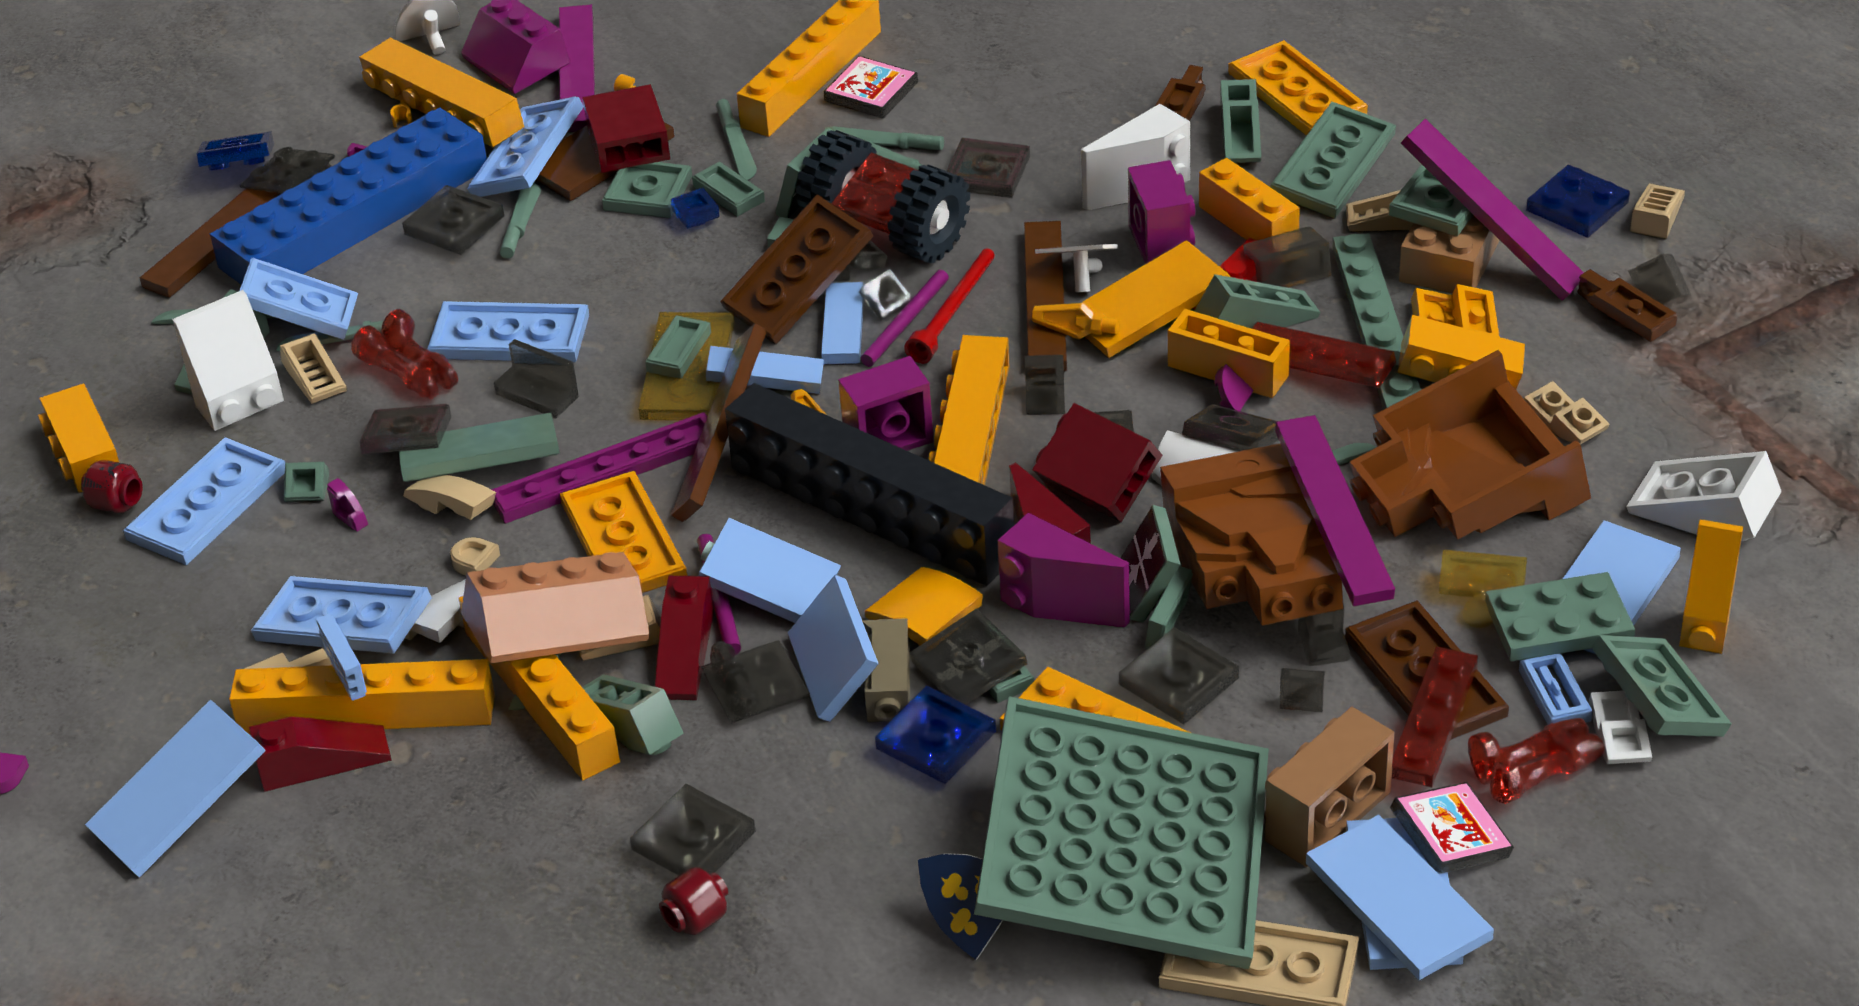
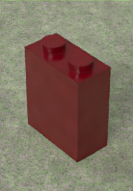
(626, 128)
(1097, 462)

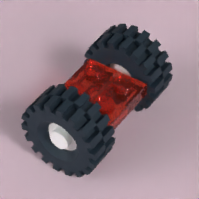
(914, 206)

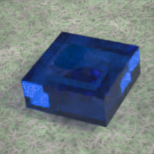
(695, 208)

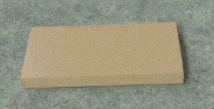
(1286, 969)

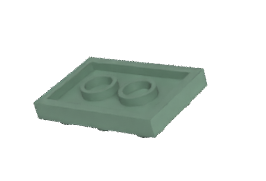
(1557, 615)
(1661, 686)

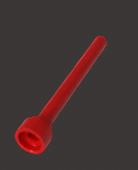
(924, 342)

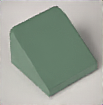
(305, 481)

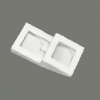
(1620, 728)

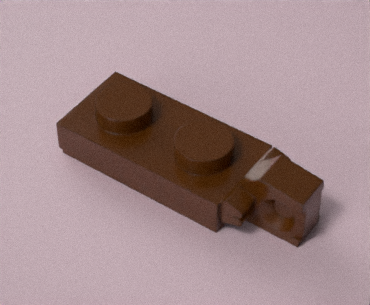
(1184, 94)
(1627, 305)

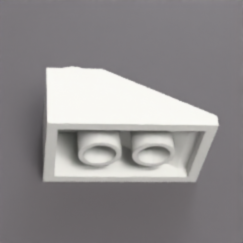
(1144, 140)
(227, 361)
(1710, 488)

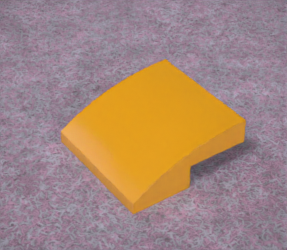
(1465, 308)
(928, 601)

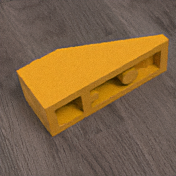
(1711, 586)

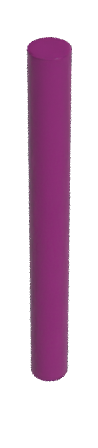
(904, 318)
(722, 606)

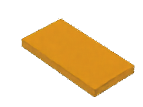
(1293, 84)
(1152, 296)
(620, 518)

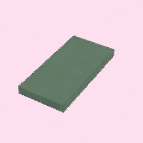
(1333, 159)
(483, 447)

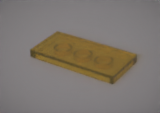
(681, 398)

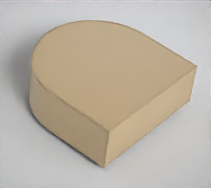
(473, 555)

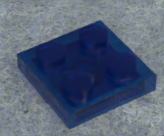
(249, 148)
(1578, 200)
(935, 734)

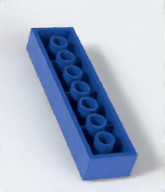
(353, 197)

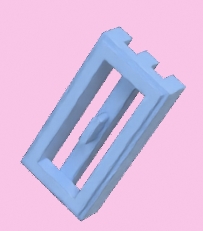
(341, 656)
(1551, 715)

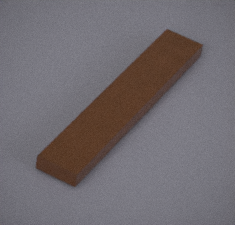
(197, 250)
(1044, 285)
(715, 429)

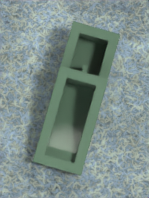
(1240, 120)

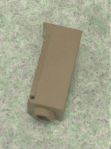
(889, 683)

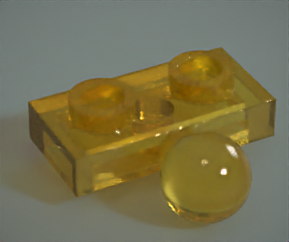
(1474, 574)

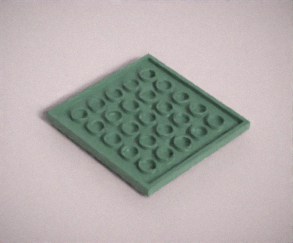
(1125, 833)

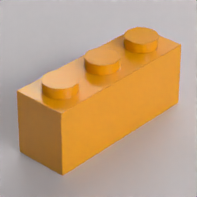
(1245, 202)
(1206, 343)
(1439, 349)
(75, 431)

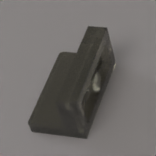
(1290, 258)
(538, 380)

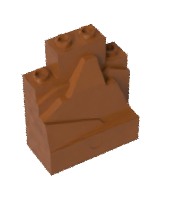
(1467, 457)
(1250, 535)

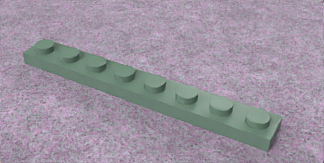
(1373, 309)

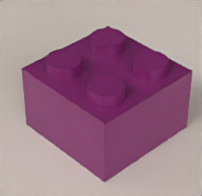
(1158, 209)
(889, 403)

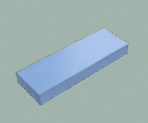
(842, 323)
(772, 370)

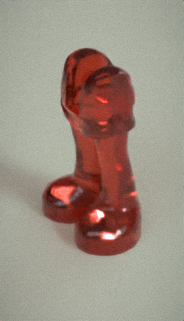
(396, 337)
(1564, 743)

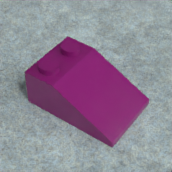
(1061, 576)

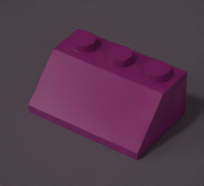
(514, 45)

